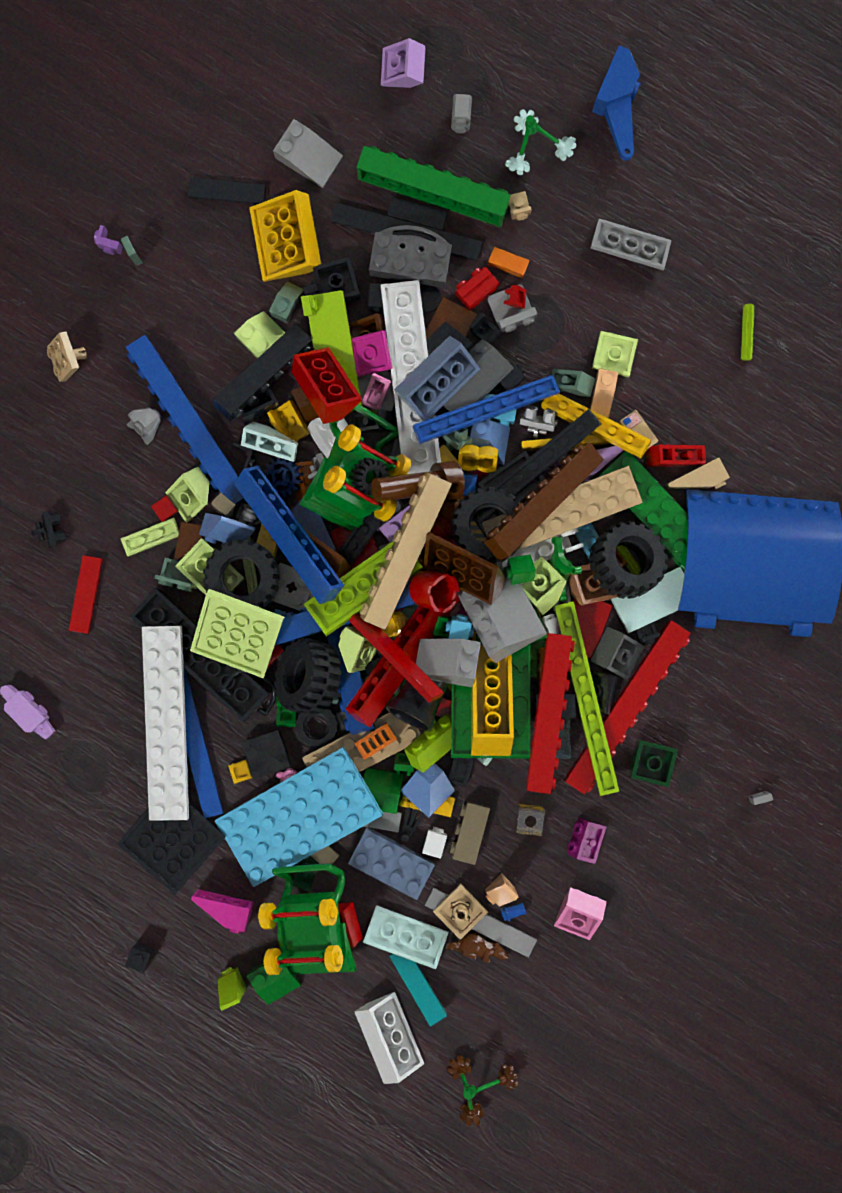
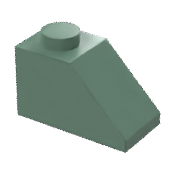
(286, 302)
(574, 382)

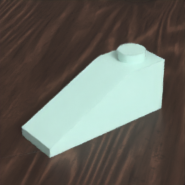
(269, 441)

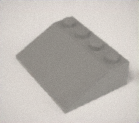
(506, 623)

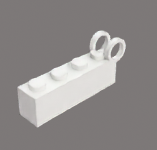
(544, 549)

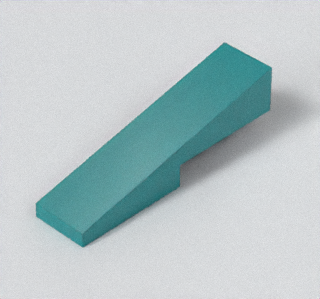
(419, 989)

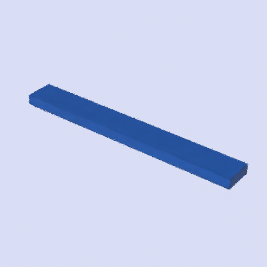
(485, 409)
(199, 757)

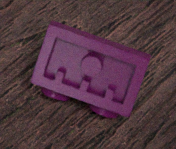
(586, 840)

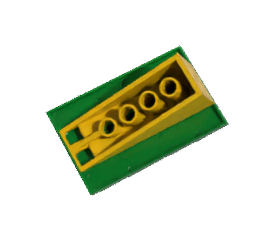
(495, 712)

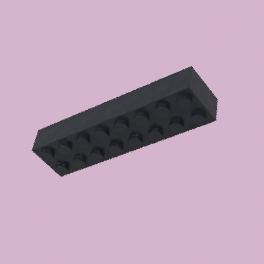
(245, 690)

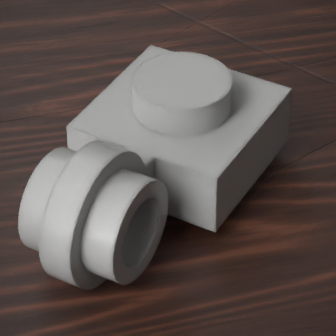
(245, 514)

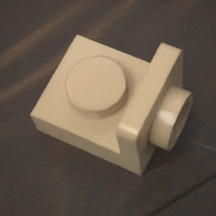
(519, 206)

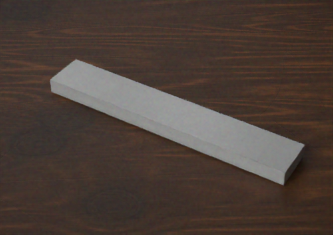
(492, 928)

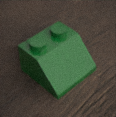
(385, 788)
(272, 986)

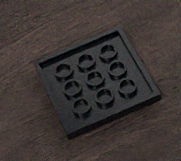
(172, 847)

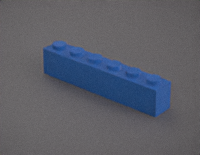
(349, 686)

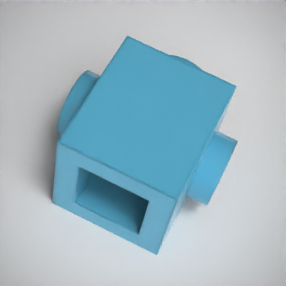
(459, 627)

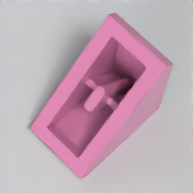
(376, 392)

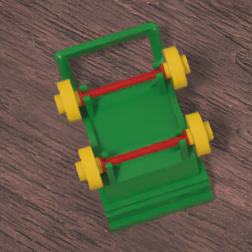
(331, 488)
(307, 927)

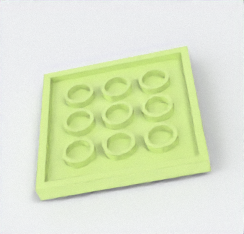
(236, 633)

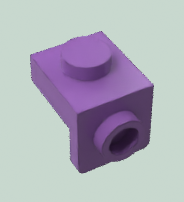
(109, 246)

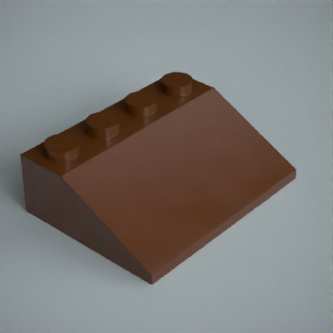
(472, 572)

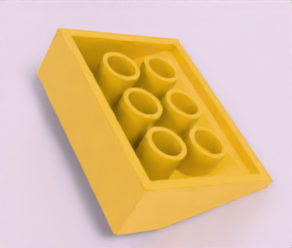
(285, 236)

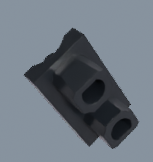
(52, 537)

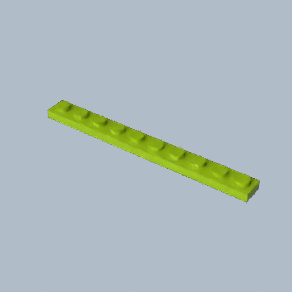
(587, 702)

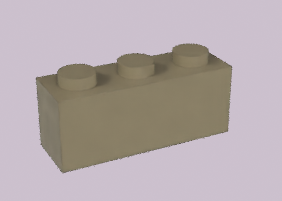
(470, 832)

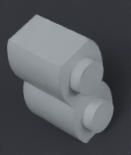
(461, 113)

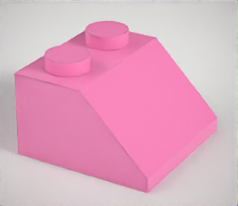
(580, 913)

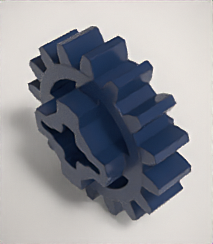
(284, 476)

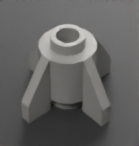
(145, 423)

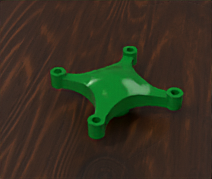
(561, 564)

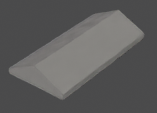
(631, 244)

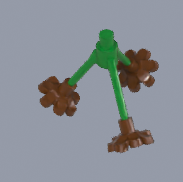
(472, 1112)

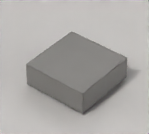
(761, 797)

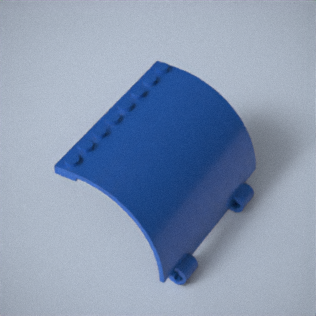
(762, 560)

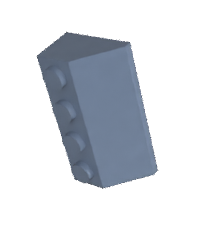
(437, 378)

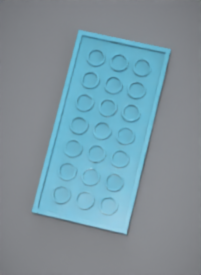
(299, 816)

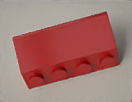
(325, 384)

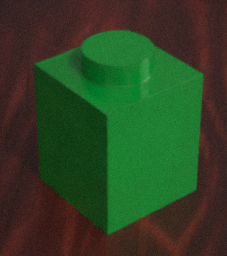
(520, 569)

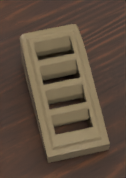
(223, 506)

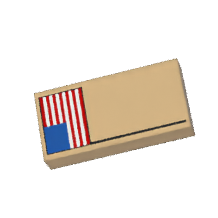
(637, 424)

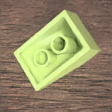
(195, 561)

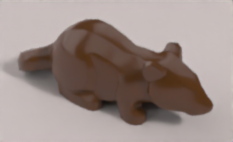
(474, 945)

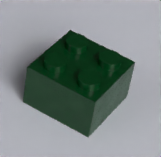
(652, 762)

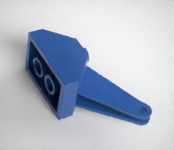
(615, 100)

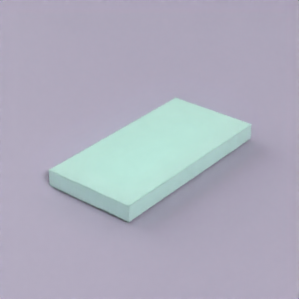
(652, 605)
(405, 937)

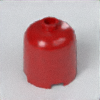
(434, 590)

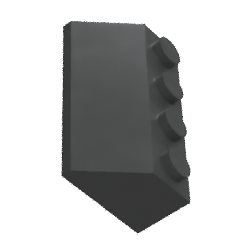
(492, 370)

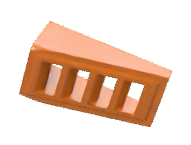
(389, 732)

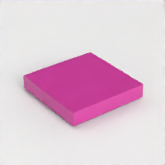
(371, 353)

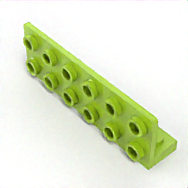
(331, 329)

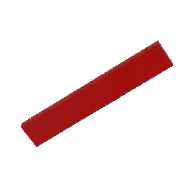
(397, 658)

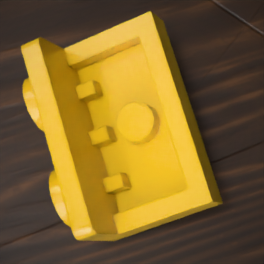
(289, 421)

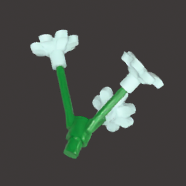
(529, 125)

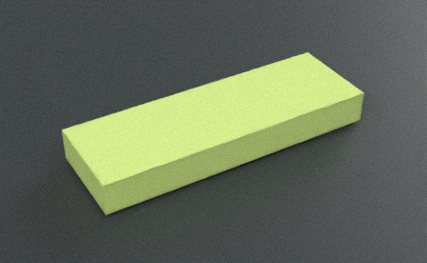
(150, 537)

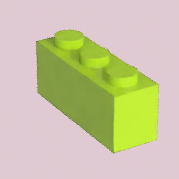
(430, 745)

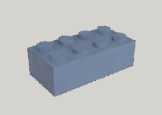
(391, 863)

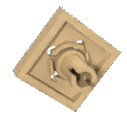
(64, 357)
(461, 923)

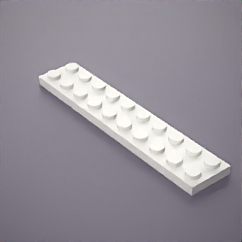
(407, 351)
(165, 722)

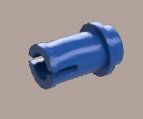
(513, 911)

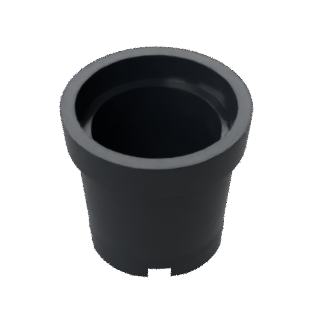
(414, 708)

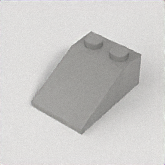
(307, 153)
(449, 660)

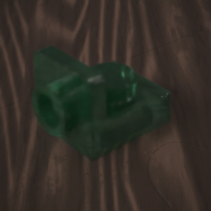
(305, 879)

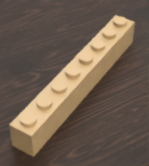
(405, 550)

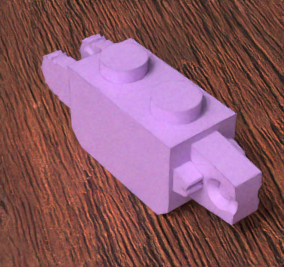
(26, 712)

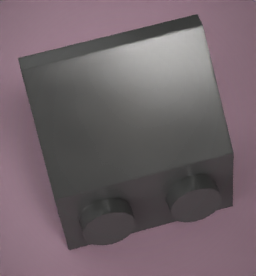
(617, 653)

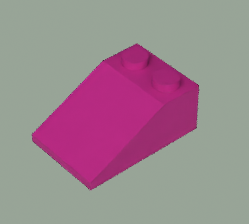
(227, 910)

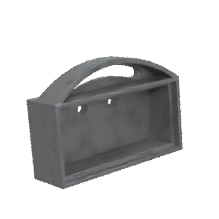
(409, 263)

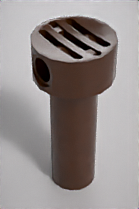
(406, 485)

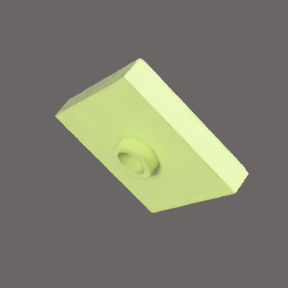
(614, 353)

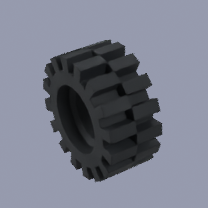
(361, 471)

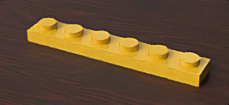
(608, 431)

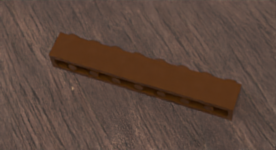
(543, 501)

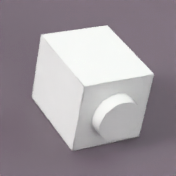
(434, 842)

